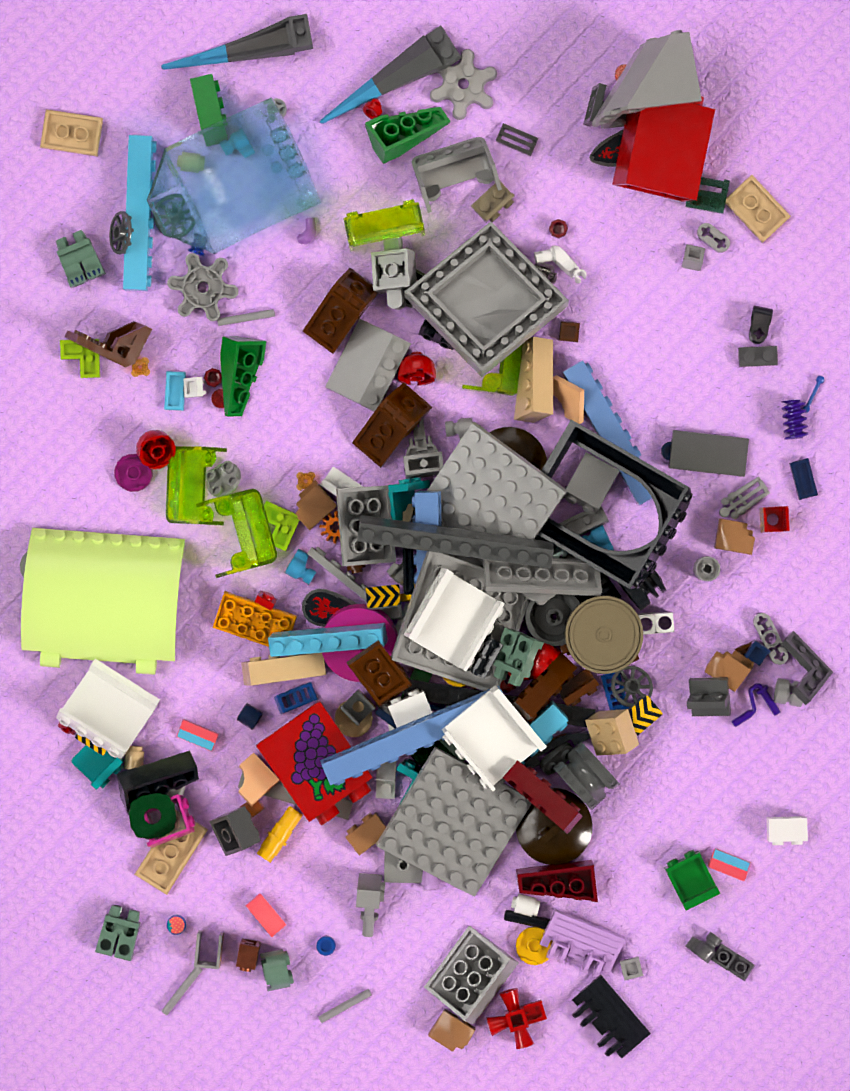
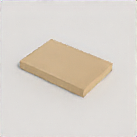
(71, 133)
(757, 208)

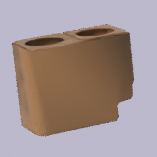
(314, 505)
(734, 537)
(729, 665)
(451, 1031)

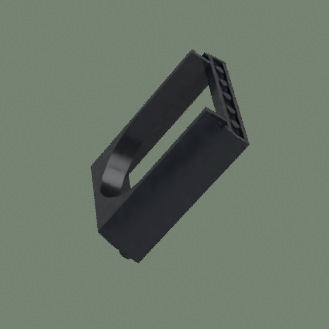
(668, 494)

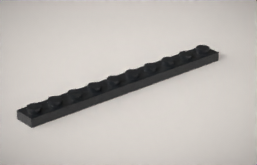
(450, 695)

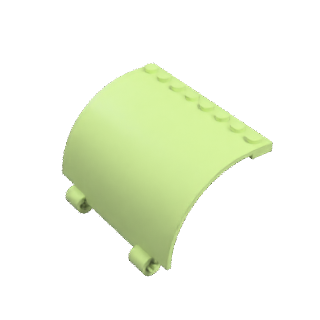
(101, 597)

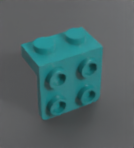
(402, 493)
(96, 766)
(410, 769)

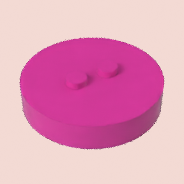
(356, 615)

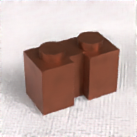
(248, 955)

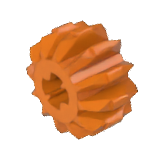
(330, 522)

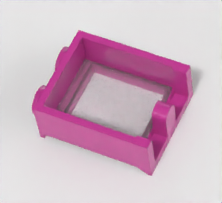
(183, 825)

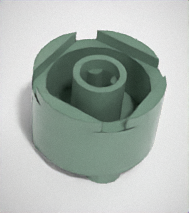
(276, 969)

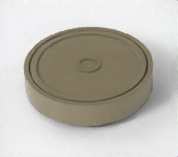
(604, 634)

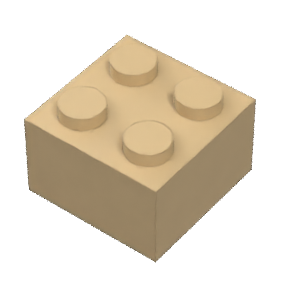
(612, 732)

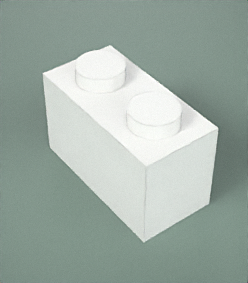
(409, 708)
(787, 830)

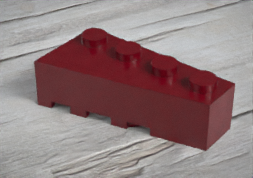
(542, 796)
(565, 880)

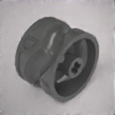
(541, 624)
(586, 775)

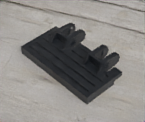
(611, 1015)

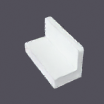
(338, 480)

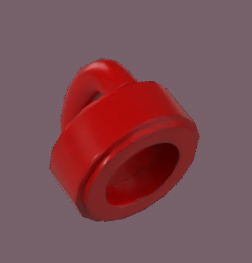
(372, 108)

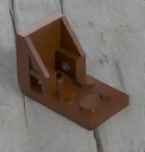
(340, 310)
(125, 341)
(391, 424)
(379, 673)

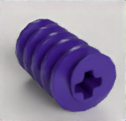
(794, 419)

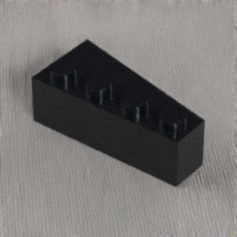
(157, 777)

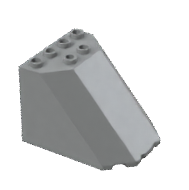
(655, 76)

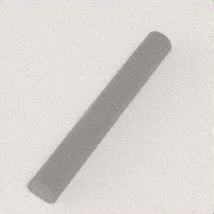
(246, 317)
(182, 989)
(344, 1006)

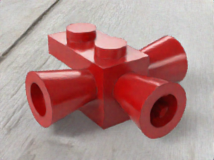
(517, 1018)

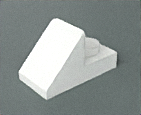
(386, 781)

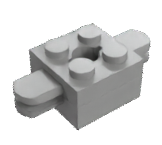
(393, 271)

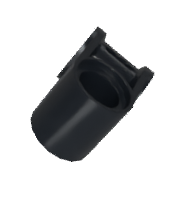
(761, 321)

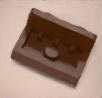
(577, 687)

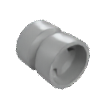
(706, 568)
(782, 693)

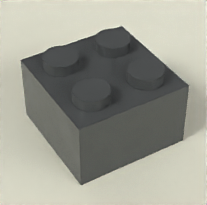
(235, 831)

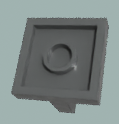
(709, 696)

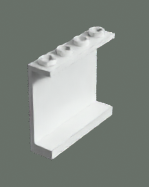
(454, 619)
(108, 709)
(492, 737)

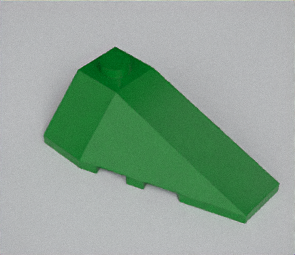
(399, 133)
(239, 365)

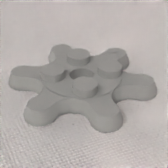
(464, 97)
(189, 287)

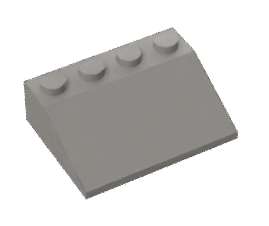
(368, 365)
(352, 504)
(471, 975)

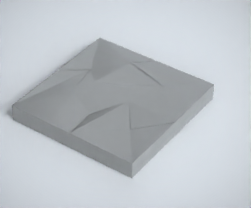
(486, 299)

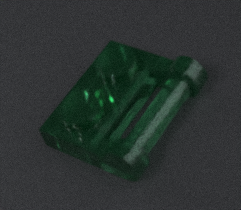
(708, 200)

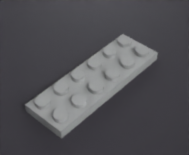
(563, 577)

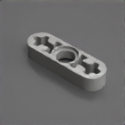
(768, 623)

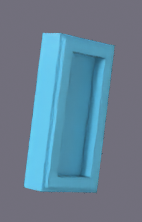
(174, 391)

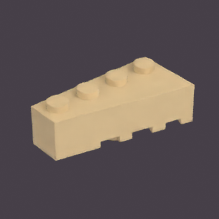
(535, 381)
(282, 668)

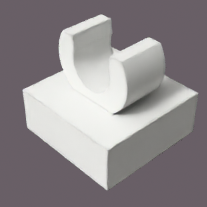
(193, 387)

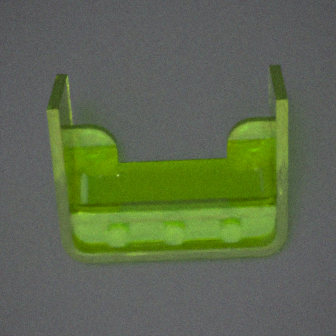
(384, 224)
(503, 382)
(187, 485)
(251, 528)

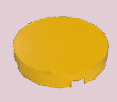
(529, 946)

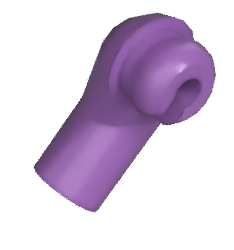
(310, 232)

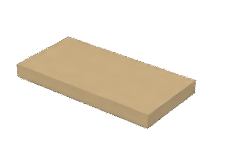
(168, 859)

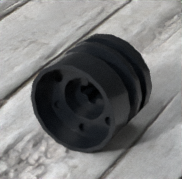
(639, 595)

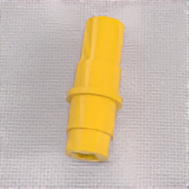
(279, 834)

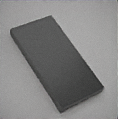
(708, 453)

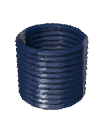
(249, 716)

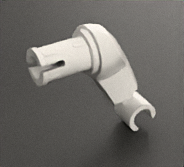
(562, 260)

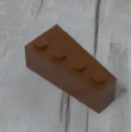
(543, 687)

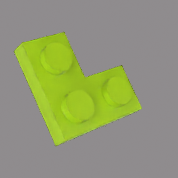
(88, 359)
(285, 523)

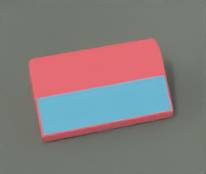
(197, 735)
(729, 864)

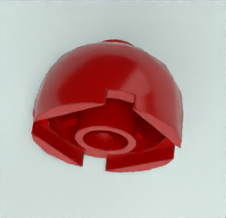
(417, 368)
(155, 449)
(543, 659)

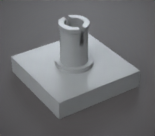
(400, 871)

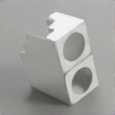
(655, 627)

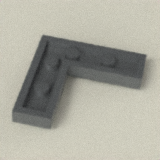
(817, 670)

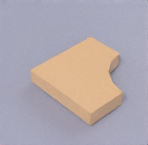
(570, 397)
(257, 779)

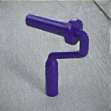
(766, 696)

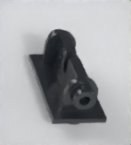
(429, 333)
(485, 658)

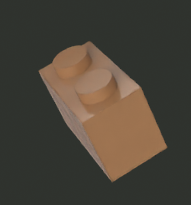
(365, 834)

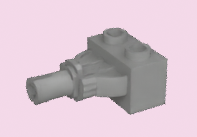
(422, 458)
(369, 895)

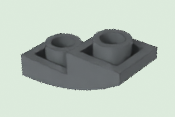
(733, 962)

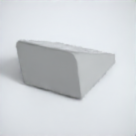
(693, 257)

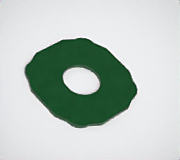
(141, 805)

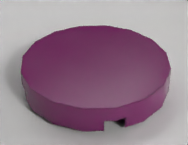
(132, 473)

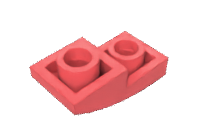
(265, 915)

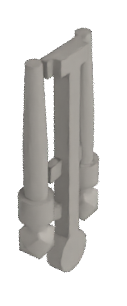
(724, 512)

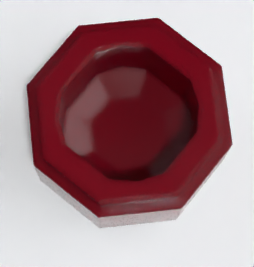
(558, 228)
(213, 377)

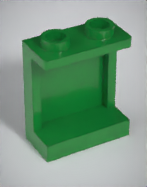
(691, 879)

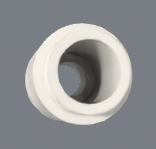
(525, 905)

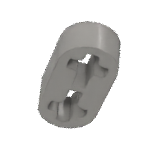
(710, 241)

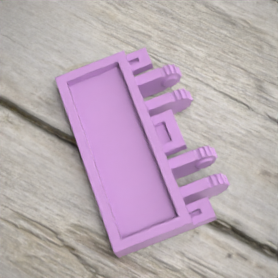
(581, 939)

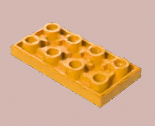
(251, 620)

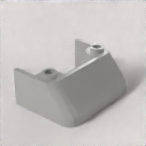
(454, 165)

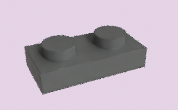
(758, 356)

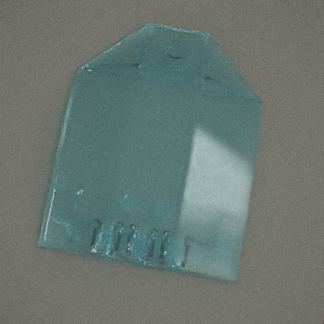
(231, 180)

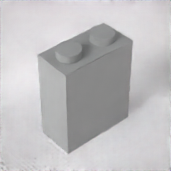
(590, 483)

